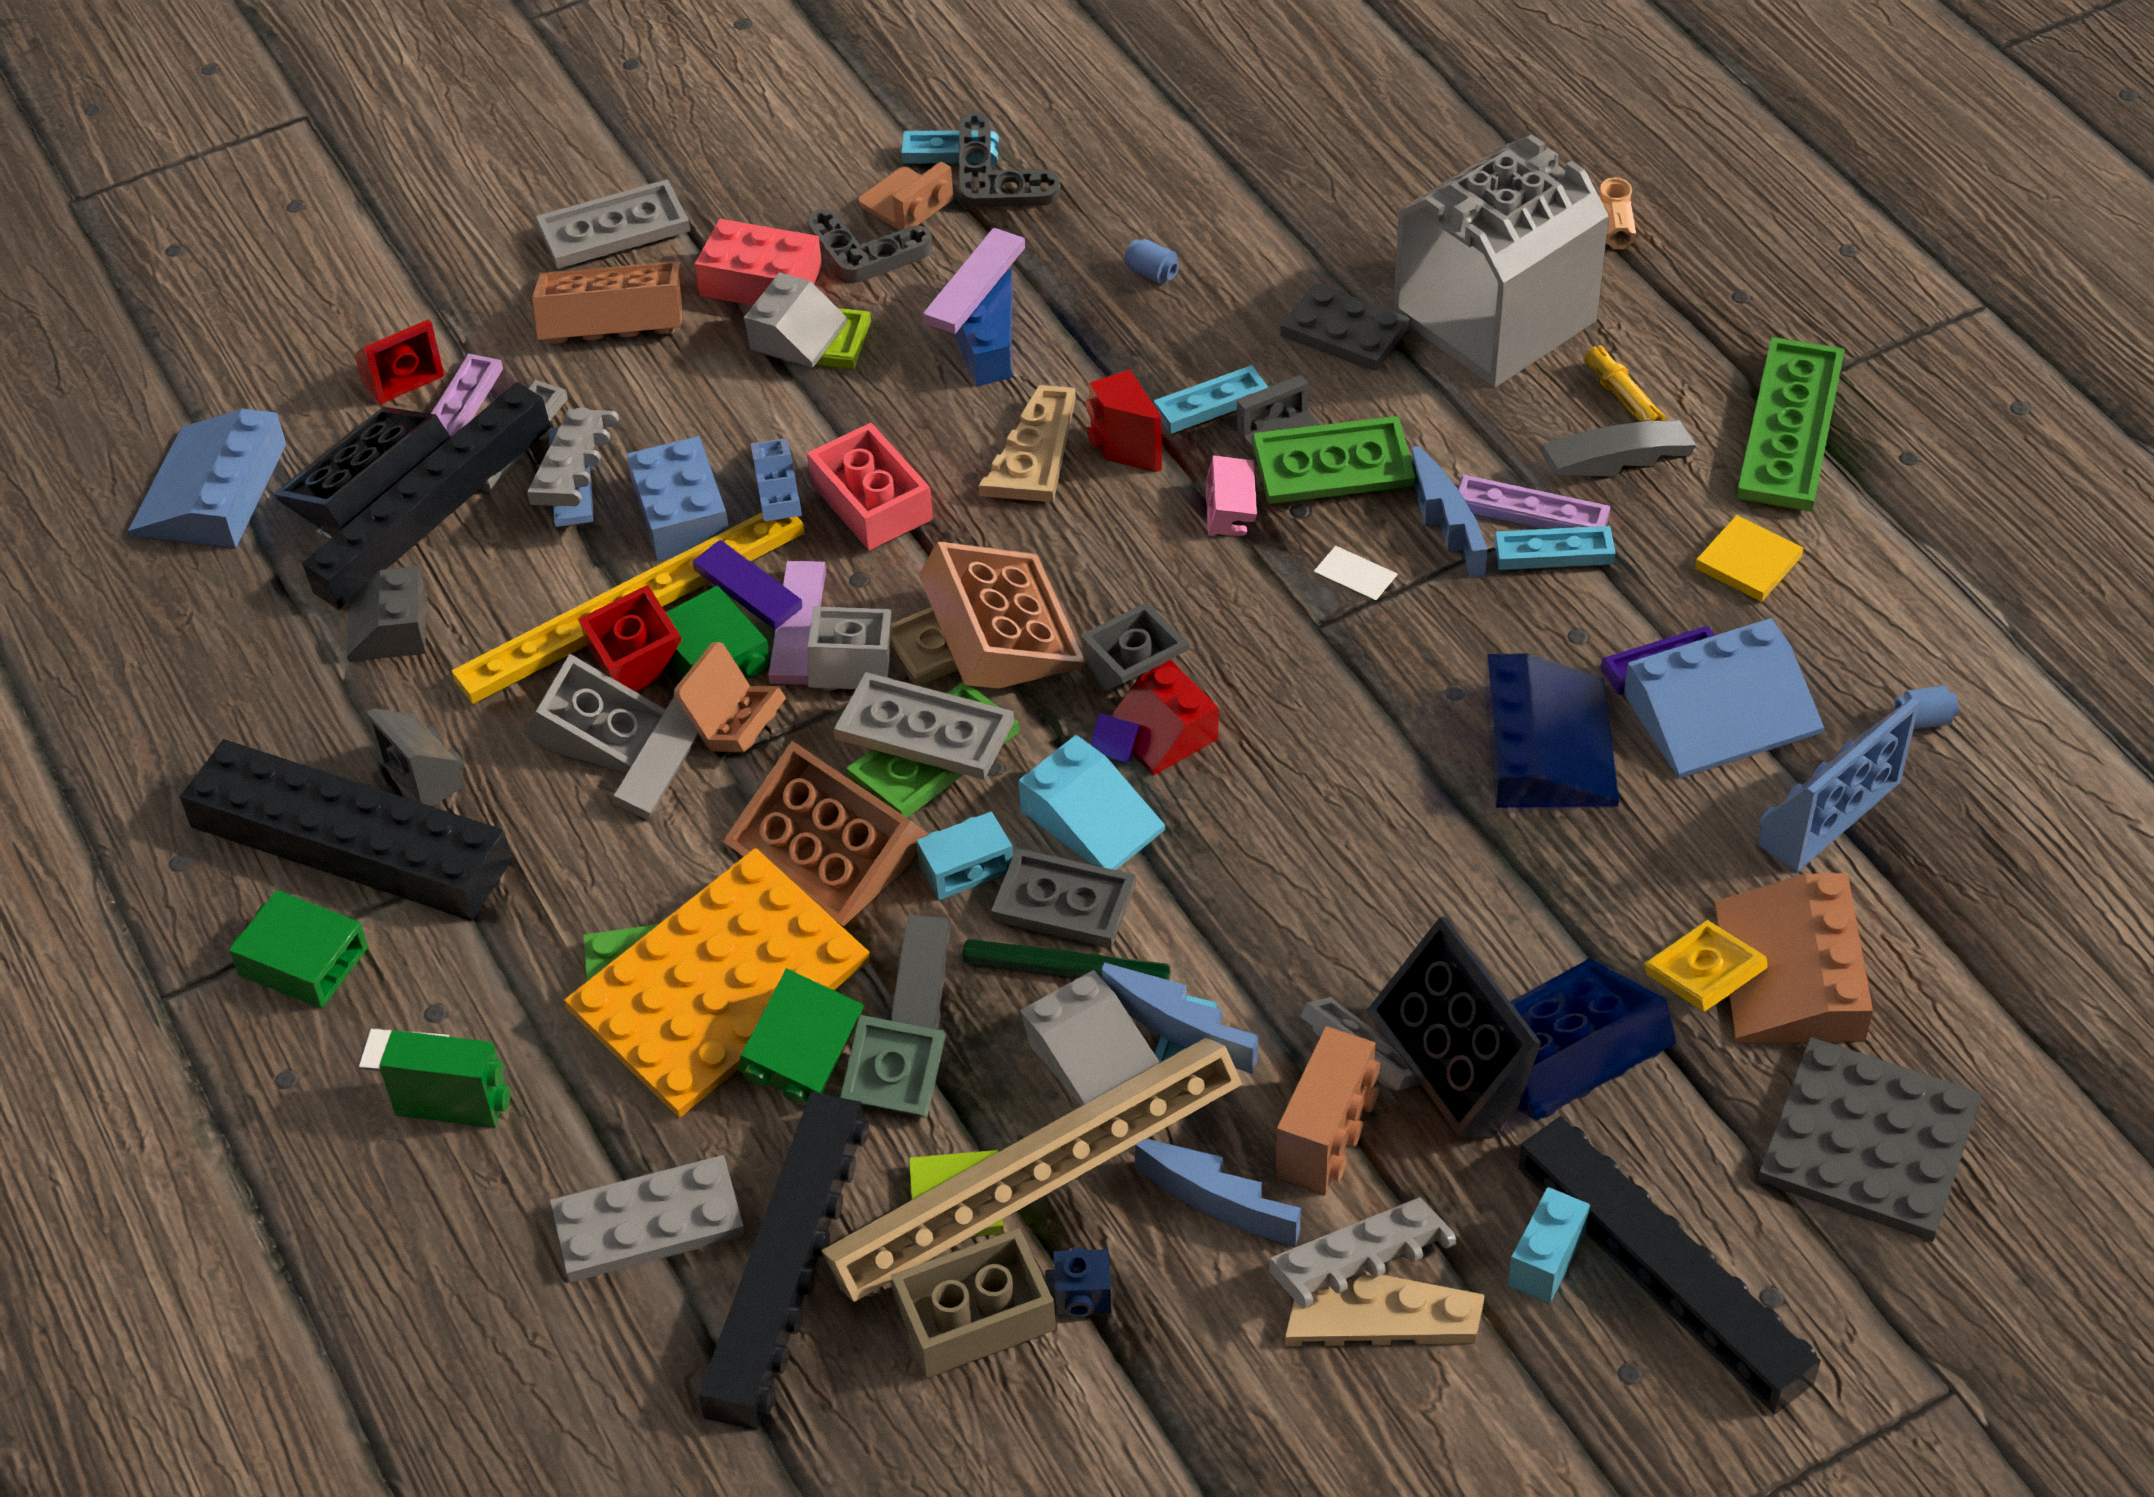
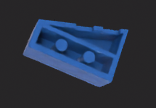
(987, 335)

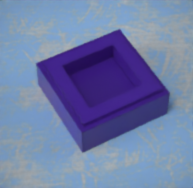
(1114, 737)

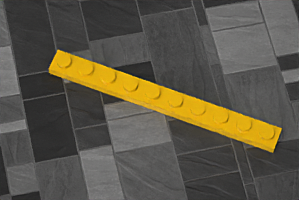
(563, 633)

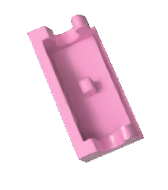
(1230, 495)

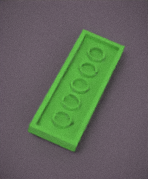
(1791, 424)

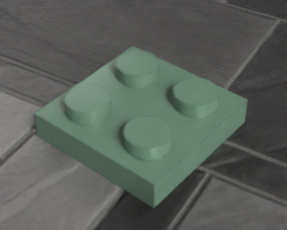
(893, 1066)

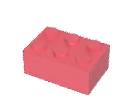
(746, 258)
(870, 486)

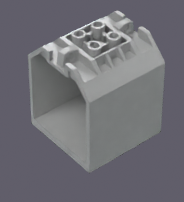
(1502, 259)

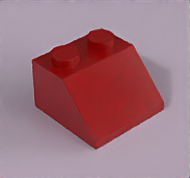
(400, 362)
(1124, 422)
(631, 638)
(1172, 717)

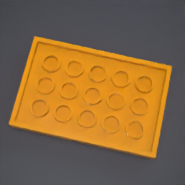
(700, 980)

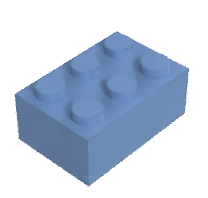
(677, 496)

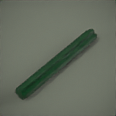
(1051, 960)

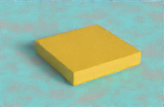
(1749, 558)
(1706, 965)

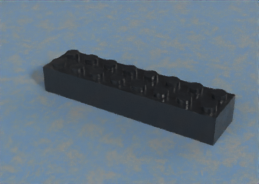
(347, 829)

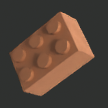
(1327, 1111)

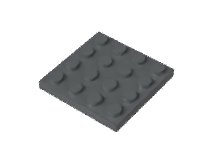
(1870, 1138)

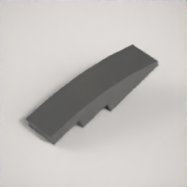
(1610, 447)
(921, 971)

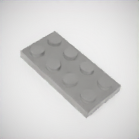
(613, 223)
(924, 725)
(647, 1218)

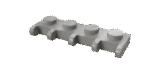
(569, 455)
(1359, 1248)

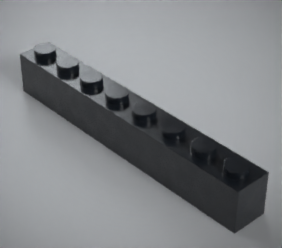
(427, 495)
(783, 1262)
(1673, 1266)

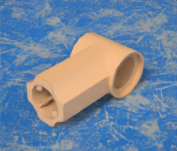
(1615, 197)

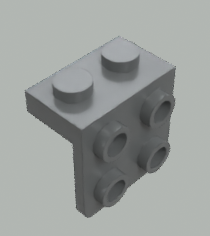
(1274, 409)

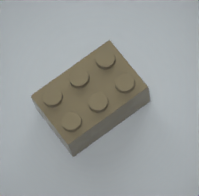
(973, 1302)

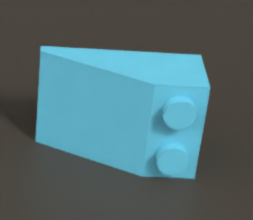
(1088, 805)

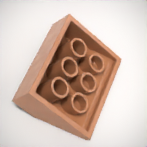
(608, 301)
(998, 615)
(825, 833)
(1813, 959)

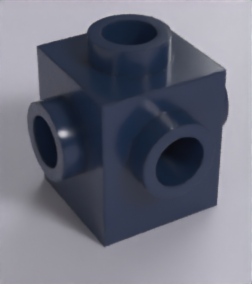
(1080, 1282)

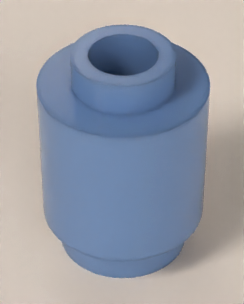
(1151, 261)
(1935, 707)

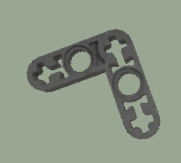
(992, 181)
(865, 264)

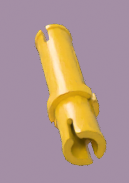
(1615, 379)

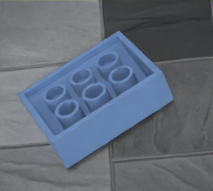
(212, 479)
(1722, 698)
(1839, 791)

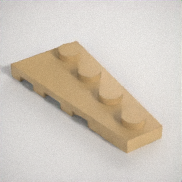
(1034, 450)
(1387, 1311)

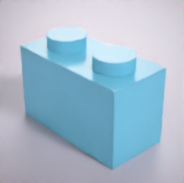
(964, 855)
(1548, 1245)

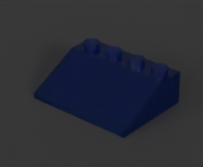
(1548, 734)
(1589, 1032)

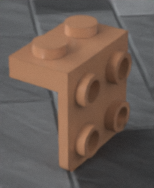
(908, 197)
(723, 703)

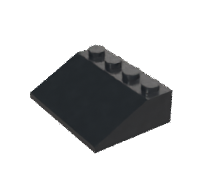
(362, 467)
(1457, 1033)

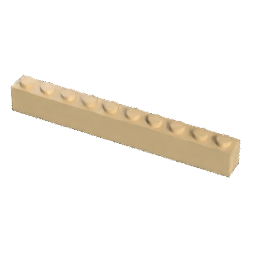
(1031, 1168)

